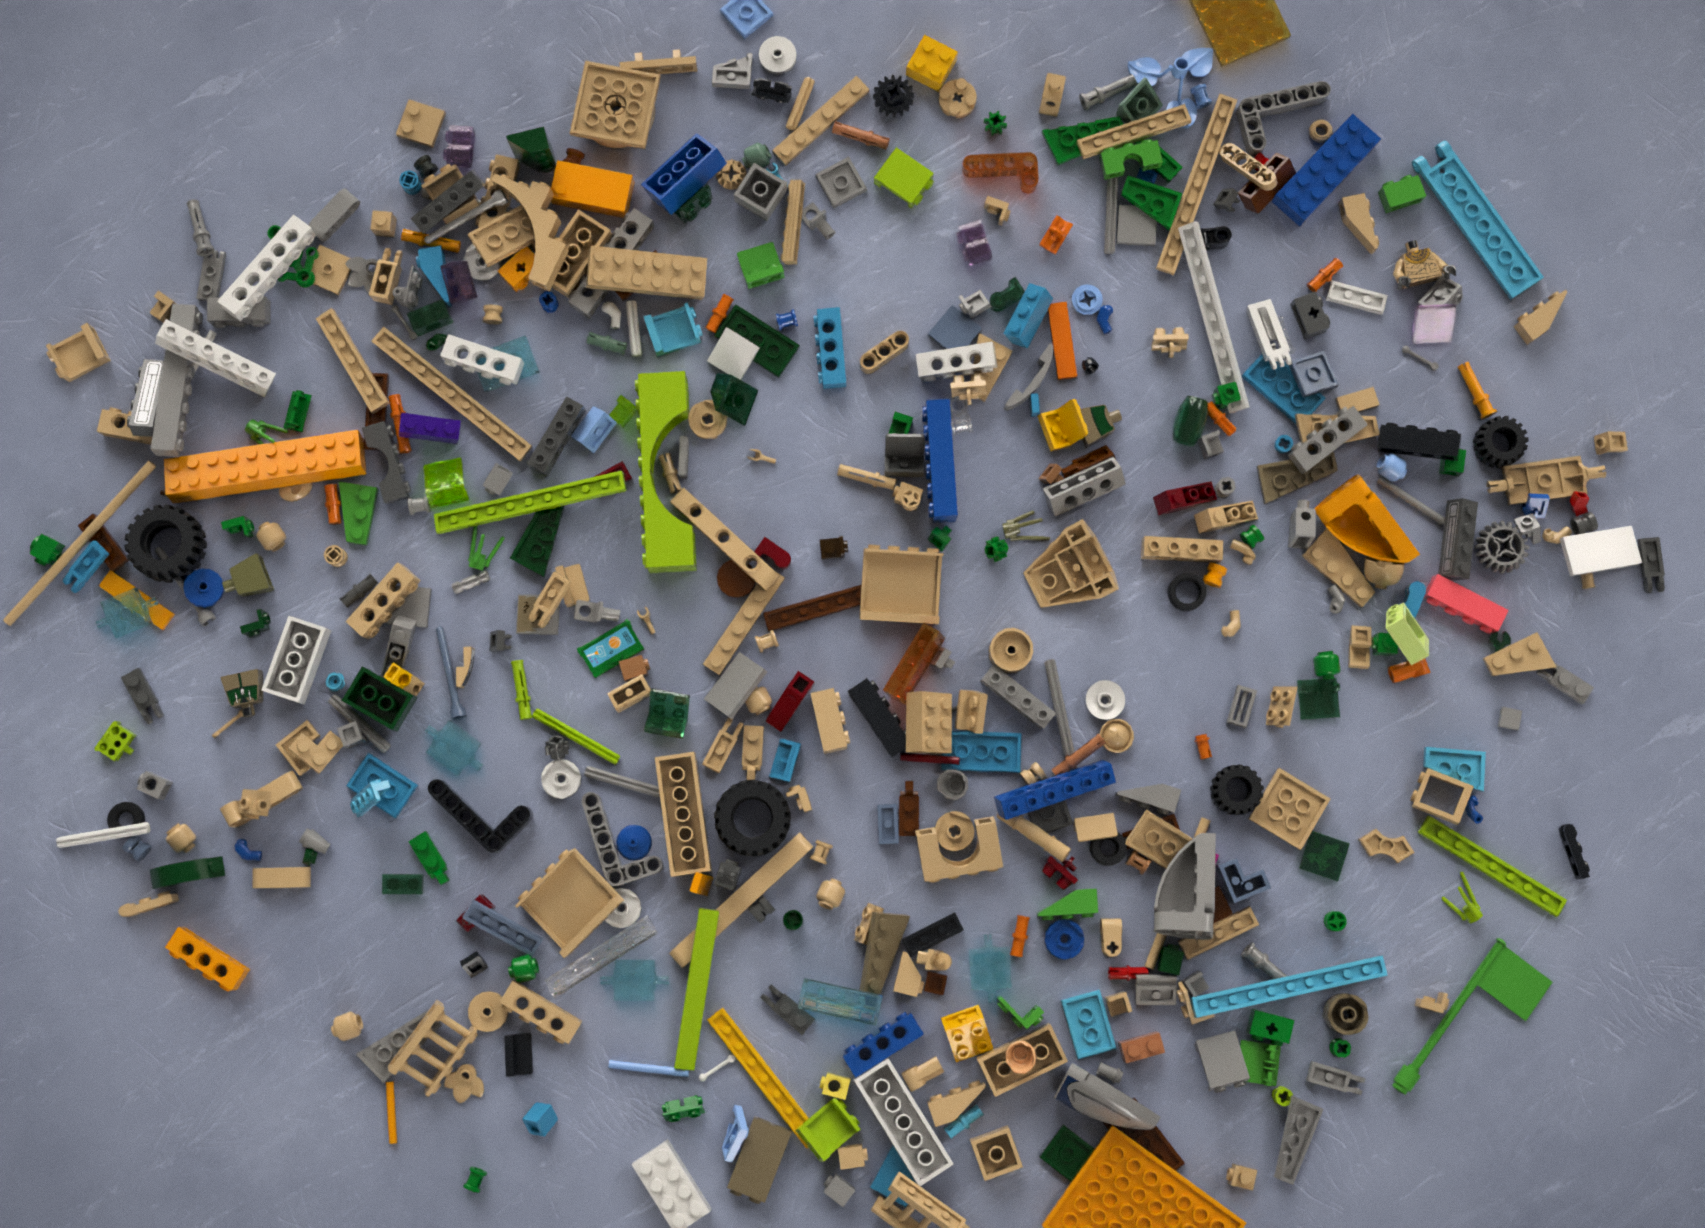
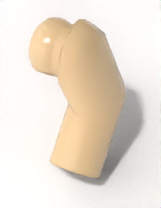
(1554, 537)
(1245, 549)

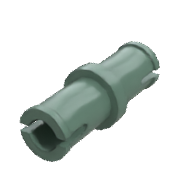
(606, 343)

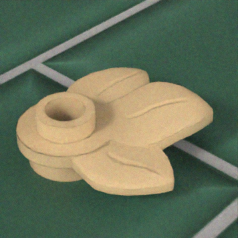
(464, 1086)

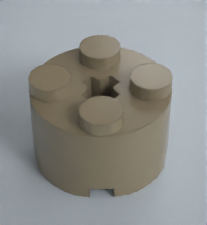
(1355, 1009)

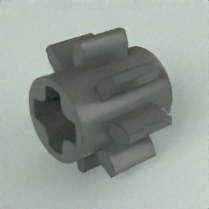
(557, 748)

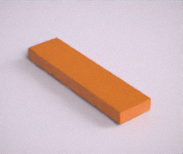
(1062, 341)

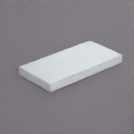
(1600, 550)

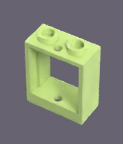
(1407, 633)

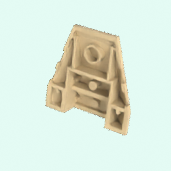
(1071, 569)

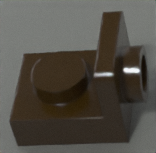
(833, 548)

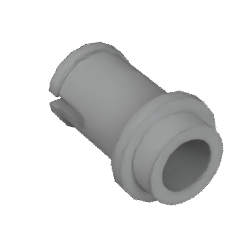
(1109, 1072)

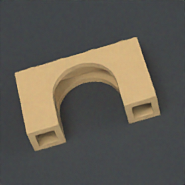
(985, 857)

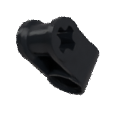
(1211, 240)

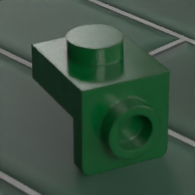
(254, 629)

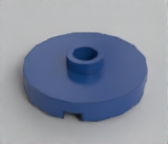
(208, 596)
(1072, 946)

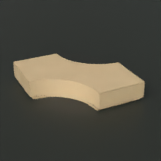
(1377, 843)

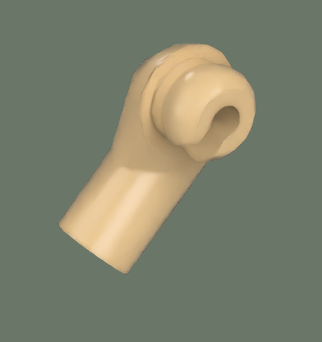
(1234, 625)

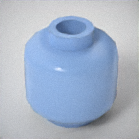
(1391, 467)

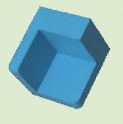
(540, 1119)

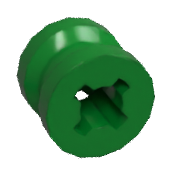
(1252, 536)
(1339, 921)

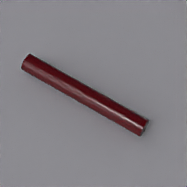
(930, 758)

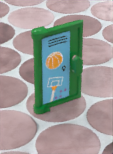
(607, 649)

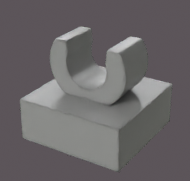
(942, 659)

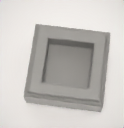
(1509, 718)

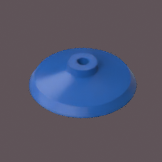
(634, 842)

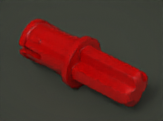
(1126, 972)

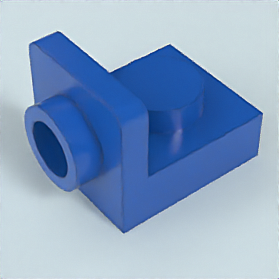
(1537, 505)

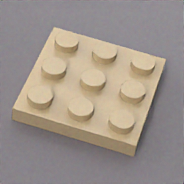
(1289, 808)

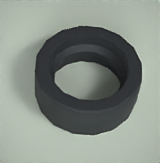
(1187, 606)

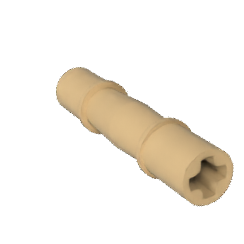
(1038, 836)

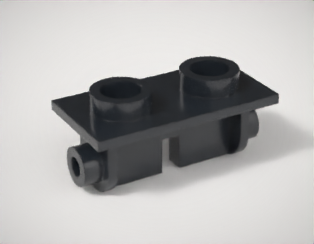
(780, 92)

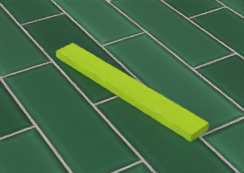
(1492, 866)
(696, 989)

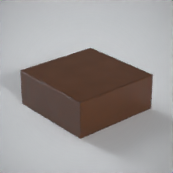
(935, 983)

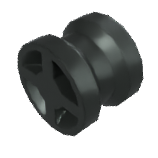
(425, 166)

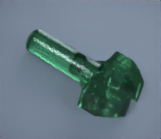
(1499, 645)

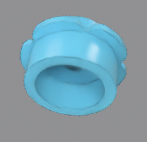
(330, 681)

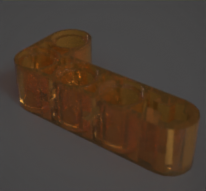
(1019, 169)

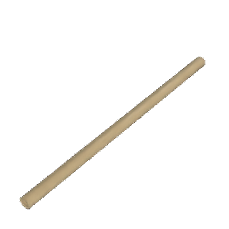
(79, 543)

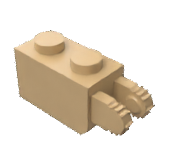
(386, 277)

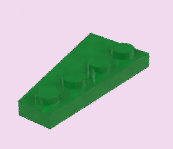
(1063, 139)

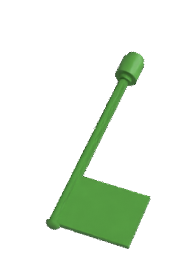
(1504, 978)

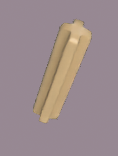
(800, 104)

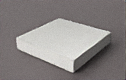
(733, 354)

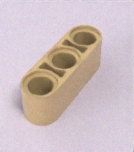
(889, 344)
(281, 877)

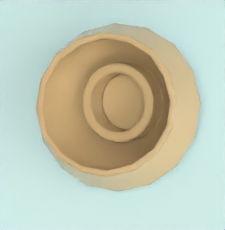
(1117, 735)

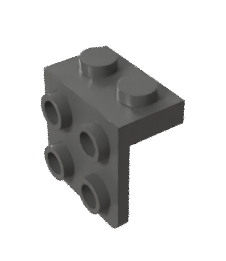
(904, 455)

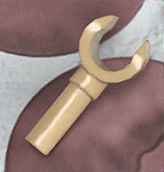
(759, 456)
(647, 620)

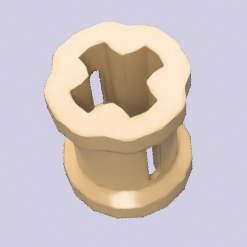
(766, 641)
(821, 852)

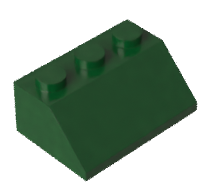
(533, 149)

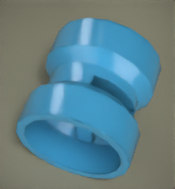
(412, 186)

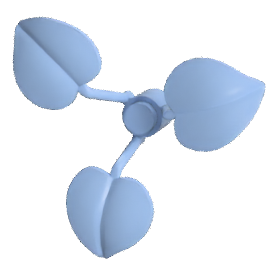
(1195, 61)

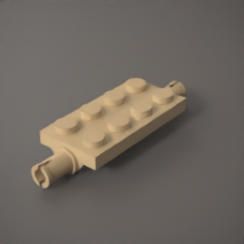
(1551, 477)

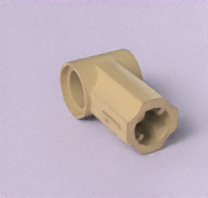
(918, 1075)

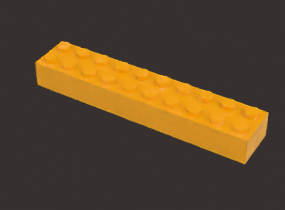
(264, 466)

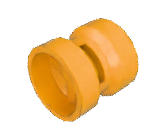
(1215, 574)

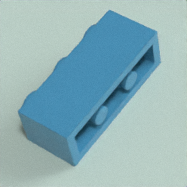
(1028, 315)

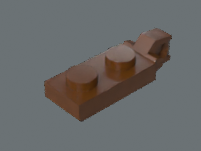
(1087, 460)
(908, 810)

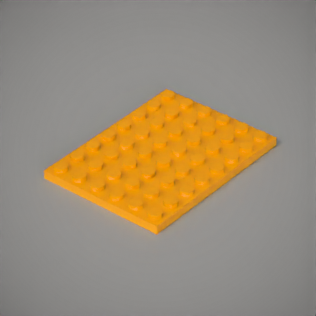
(1134, 1189)

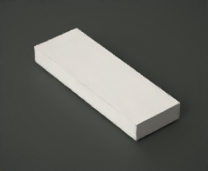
(1356, 297)

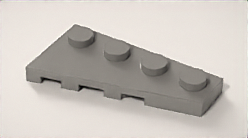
(382, 1052)

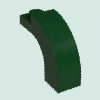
(186, 872)

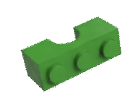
(1146, 153)

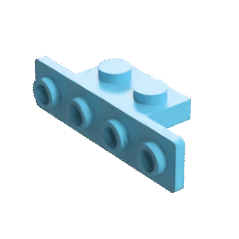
(368, 796)

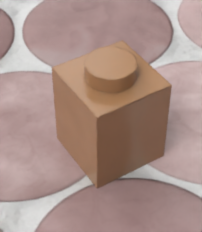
(634, 667)

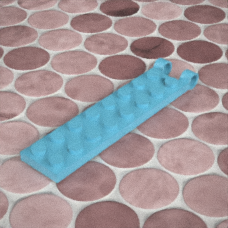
(1479, 221)

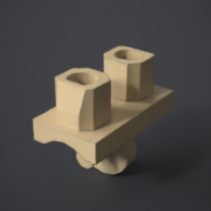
(1171, 342)
(969, 389)
(934, 960)

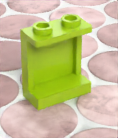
(904, 177)
(828, 1129)

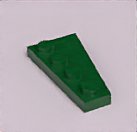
(538, 540)

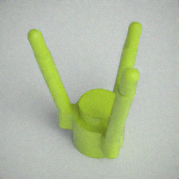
(1472, 909)

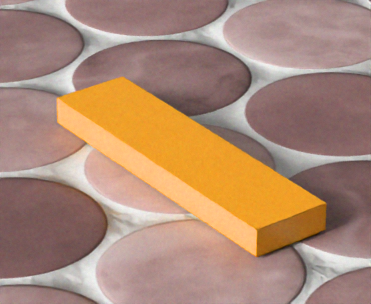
(116, 585)

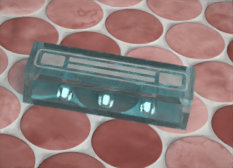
(840, 1001)

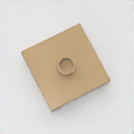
(330, 270)

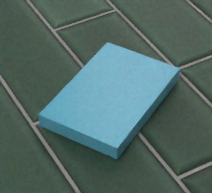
(1088, 1024)

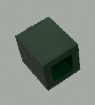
(1170, 959)

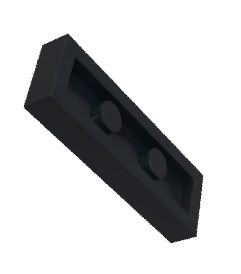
(932, 934)

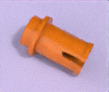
(1203, 746)

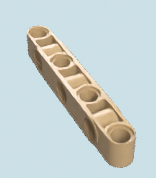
(733, 548)

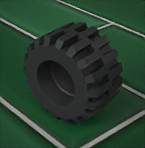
(1511, 431)
(1253, 785)

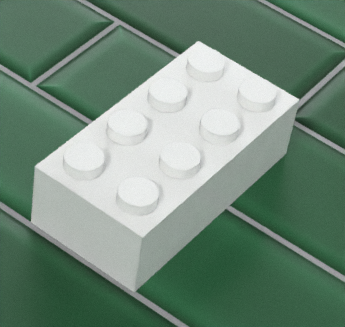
(296, 660)
(671, 1186)

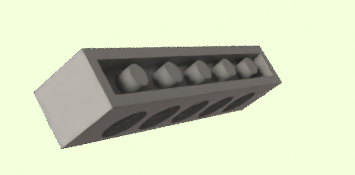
(632, 219)

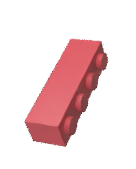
(1465, 603)

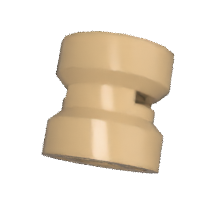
(339, 557)
(1028, 775)

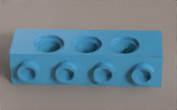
(832, 318)

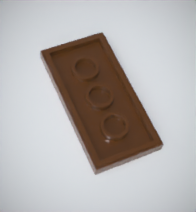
(1155, 1143)

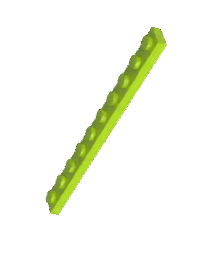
(530, 502)

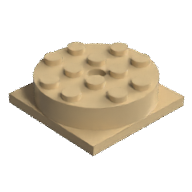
(612, 86)

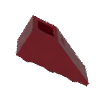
(1184, 498)
(790, 701)

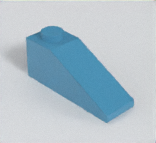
(430, 261)

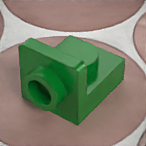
(236, 524)

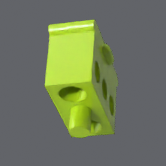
(110, 741)

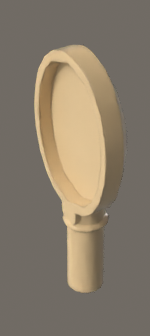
(295, 492)

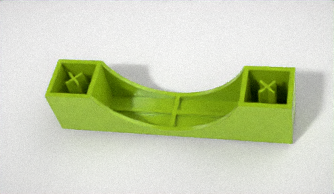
(661, 407)

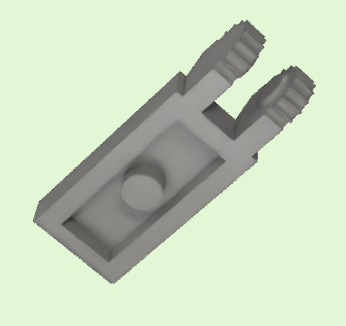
(1567, 683)
(1332, 1077)

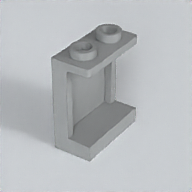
(1222, 1061)

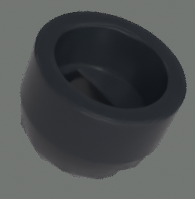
(1089, 365)

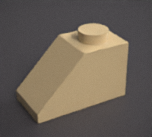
(908, 978)

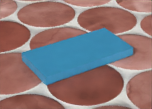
(1281, 388)
(986, 752)

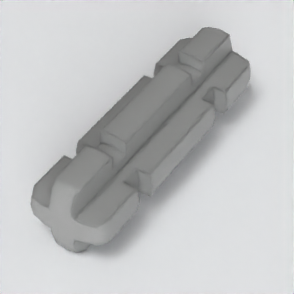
(470, 582)

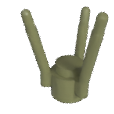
(1012, 528)

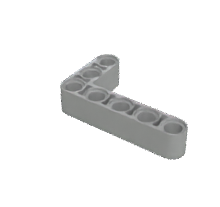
(1275, 107)
(610, 847)

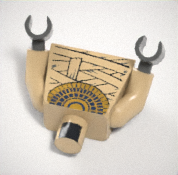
(1420, 267)

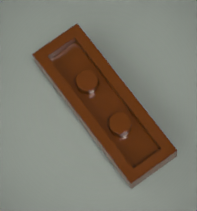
(116, 556)

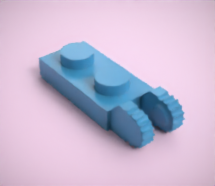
(85, 566)

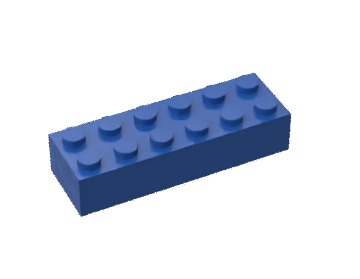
(1326, 170)
(941, 461)

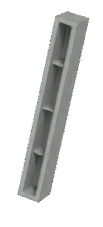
(175, 389)

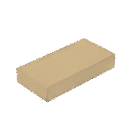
(1361, 400)

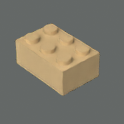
(830, 720)
(928, 722)

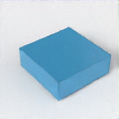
(1034, 405)

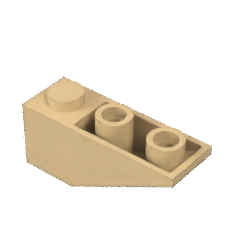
(1356, 217)
(1539, 321)
(1225, 516)
(949, 1107)

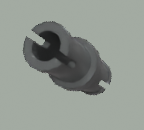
(358, 590)

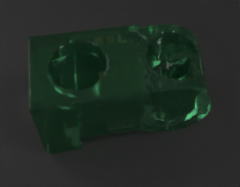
(1007, 297)

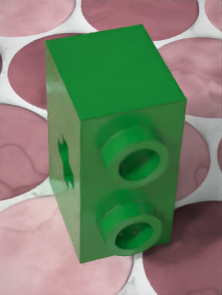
(1282, 1027)

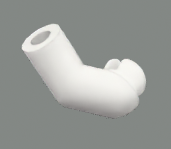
(614, 312)

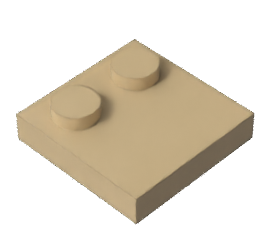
(420, 123)

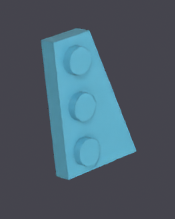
(1459, 764)

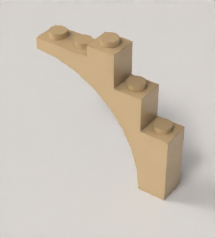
(549, 251)

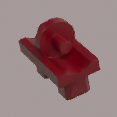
(1066, 878)

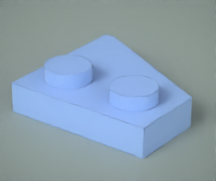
(735, 1135)

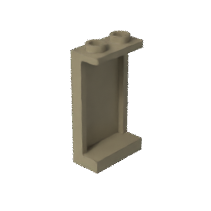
(759, 1160)

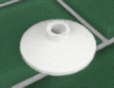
(1112, 692)

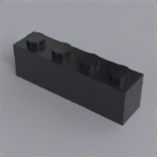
(1419, 442)
(879, 716)

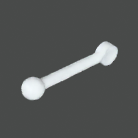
(731, 1058)

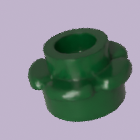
(309, 857)

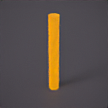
(391, 1114)

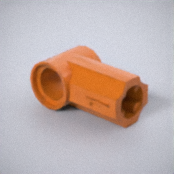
(1405, 670)

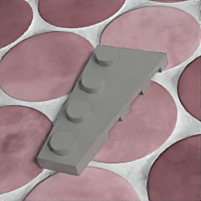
(1297, 1135)

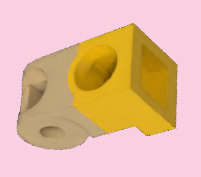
(403, 679)

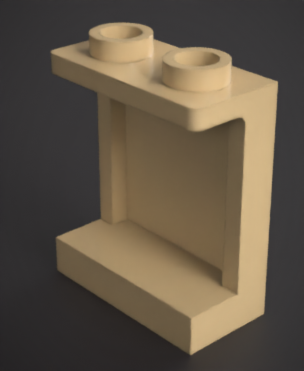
(438, 184)
(78, 354)

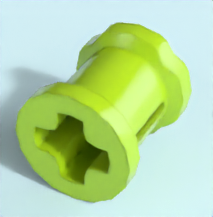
(1280, 1089)

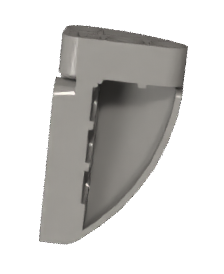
(1187, 891)

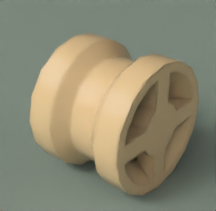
(492, 314)
(911, 496)

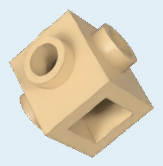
(254, 803)

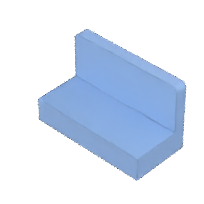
(593, 429)

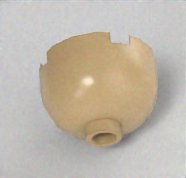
(1383, 572)

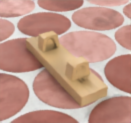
(662, 66)

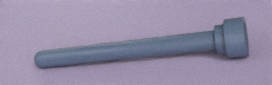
(457, 709)

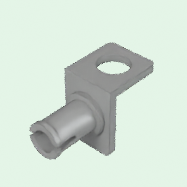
(818, 221)
(597, 612)

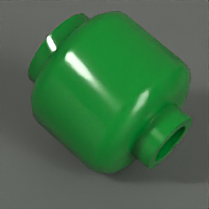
(1326, 665)
(523, 968)

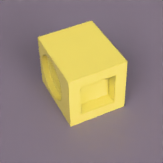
(841, 1092)

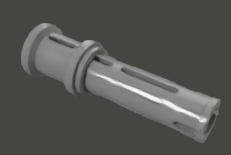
(1100, 96)
(200, 234)
(1261, 961)

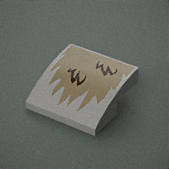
(525, 626)

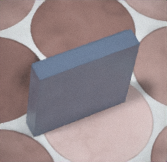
(954, 329)
(1313, 374)

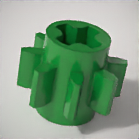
(995, 128)
(996, 549)

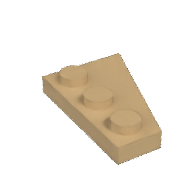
(1520, 656)

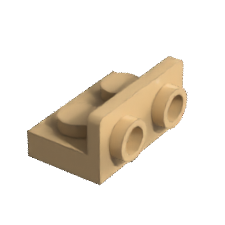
(971, 711)

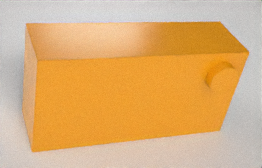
(592, 189)

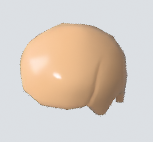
(1021, 1057)

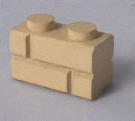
(629, 693)

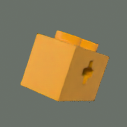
(510, 270)

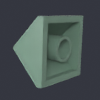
(1139, 103)

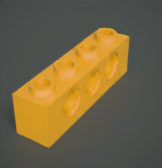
(178, 949)

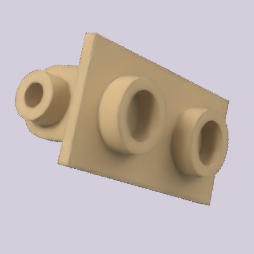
(862, 930)

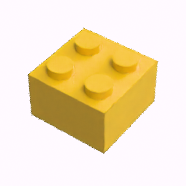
(931, 63)

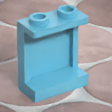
(673, 330)

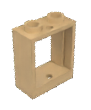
(1462, 802)

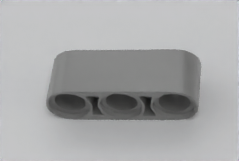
(334, 214)

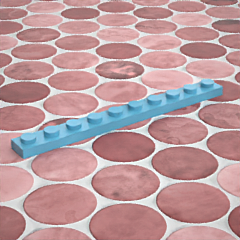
(1288, 986)

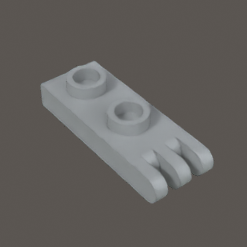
(211, 276)

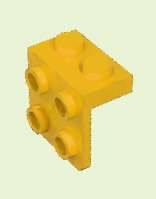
(1063, 426)

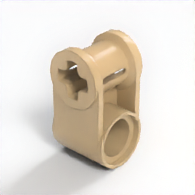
(1111, 932)

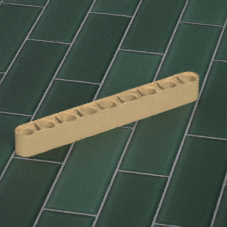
(749, 892)

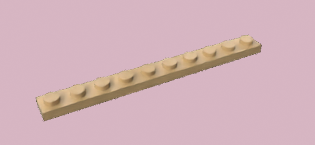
(1197, 182)
(452, 394)

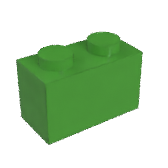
(1401, 193)

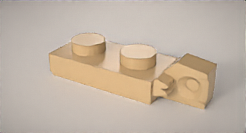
(752, 750)

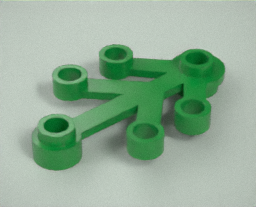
(301, 272)

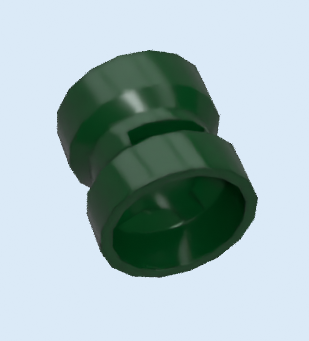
(793, 919)

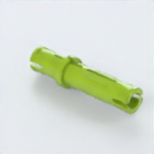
(521, 690)

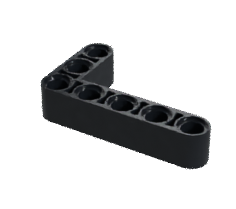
(475, 820)

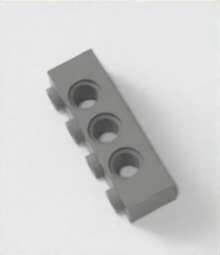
(1353, 424)
(1084, 486)
(1018, 697)

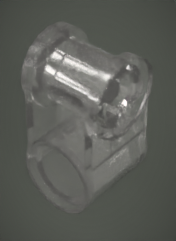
(960, 419)

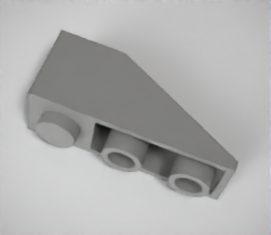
(399, 642)
(1157, 796)

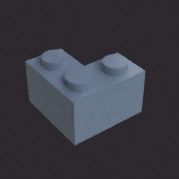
(1239, 885)

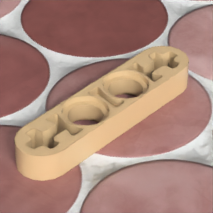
(1249, 165)

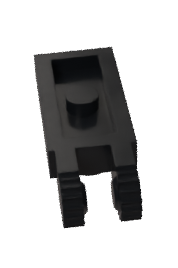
(1573, 850)

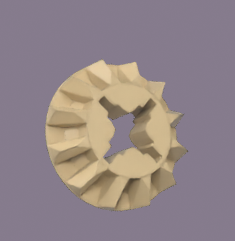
(723, 178)

